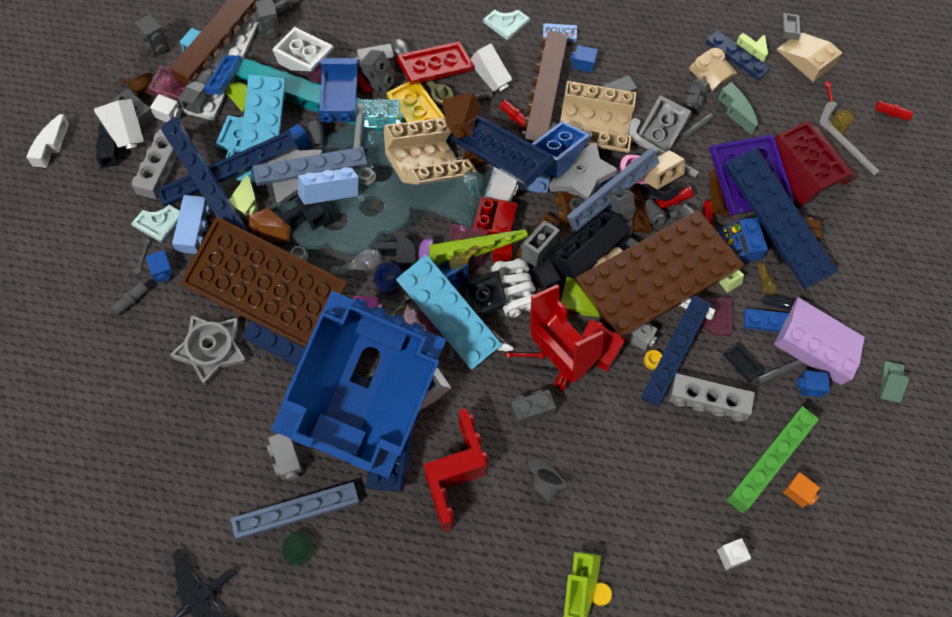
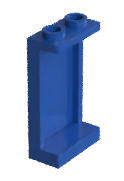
(338, 89)

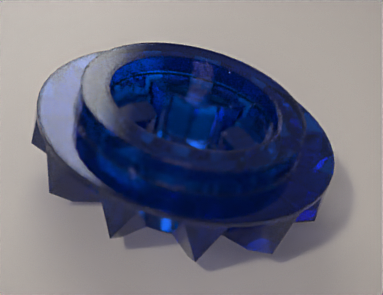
(382, 271)

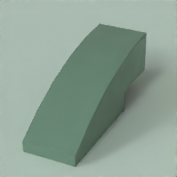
(738, 108)

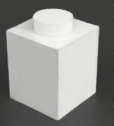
(165, 108)
(734, 554)

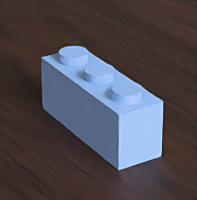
(327, 185)
(191, 224)

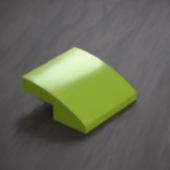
(576, 300)

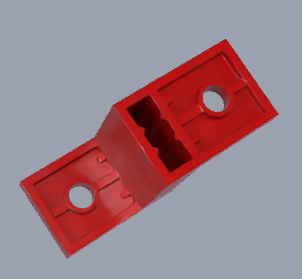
(456, 469)

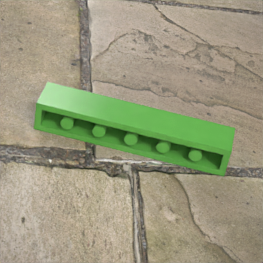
(772, 460)

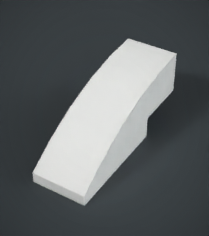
(48, 142)

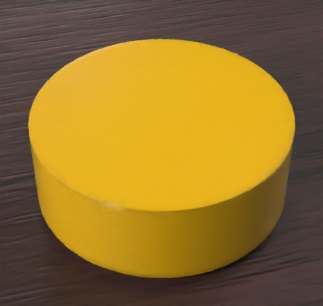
(652, 359)
(602, 595)

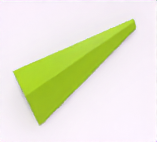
(445, 251)

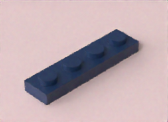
(738, 55)

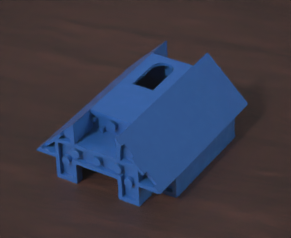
(346, 418)

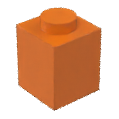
(802, 490)

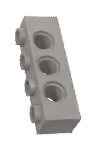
(158, 172)
(721, 393)

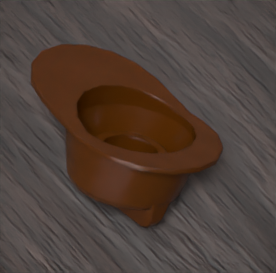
(138, 83)

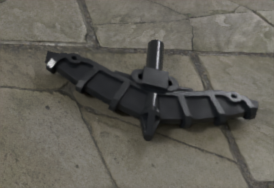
(196, 597)

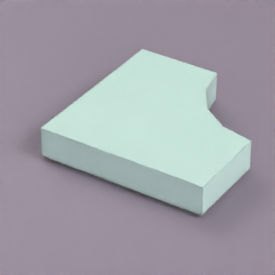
(506, 23)
(158, 223)

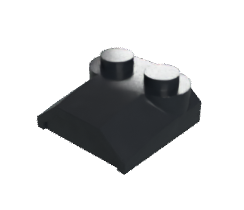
(485, 294)

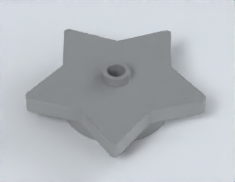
(584, 174)
(287, 189)
(210, 360)

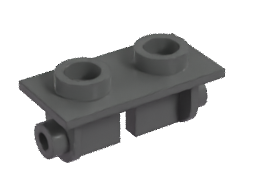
(696, 101)

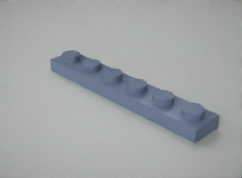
(292, 168)
(624, 179)
(294, 511)

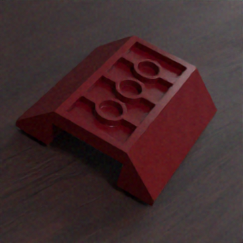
(811, 162)

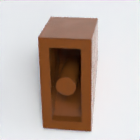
(269, 226)

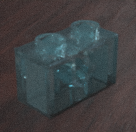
(381, 112)

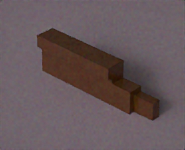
(717, 198)

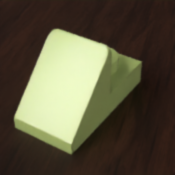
(757, 49)

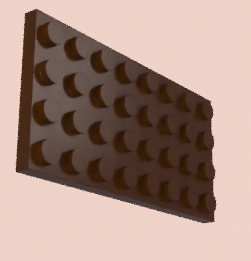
(658, 273)
(261, 281)

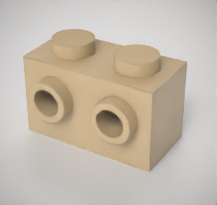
(669, 168)

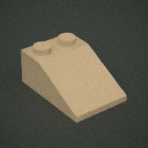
(811, 55)

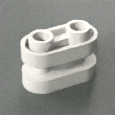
(515, 272)
(515, 307)

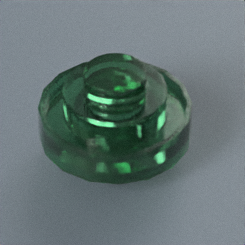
(297, 548)

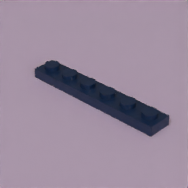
(675, 350)

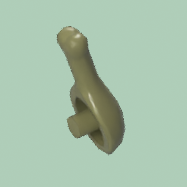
(439, 91)

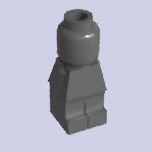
(194, 93)
(624, 205)

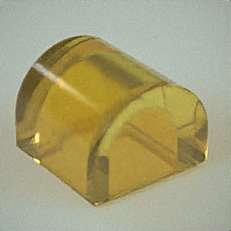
(842, 120)

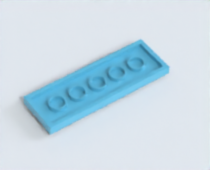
(261, 113)
(449, 311)

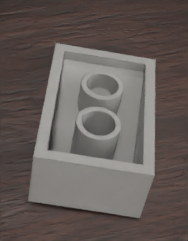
(665, 124)

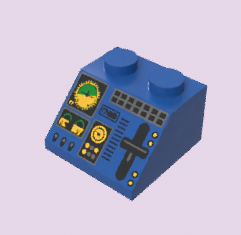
(745, 239)

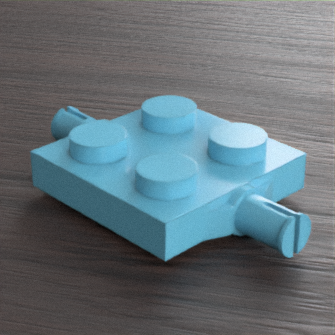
(231, 135)

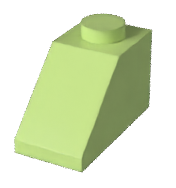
(244, 199)

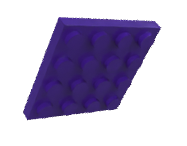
(728, 151)

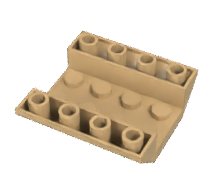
(601, 113)
(421, 152)

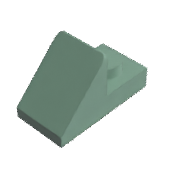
(893, 382)

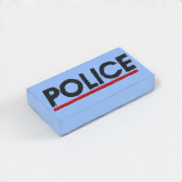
(570, 30)

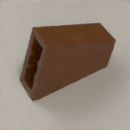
(461, 114)

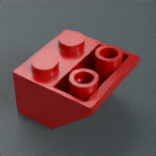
(495, 215)
(611, 344)

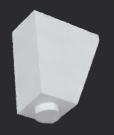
(491, 68)
(121, 123)

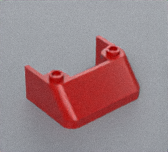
(559, 339)

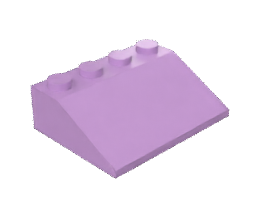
(821, 342)

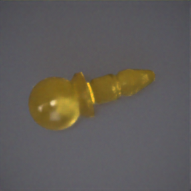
(458, 261)
(767, 283)

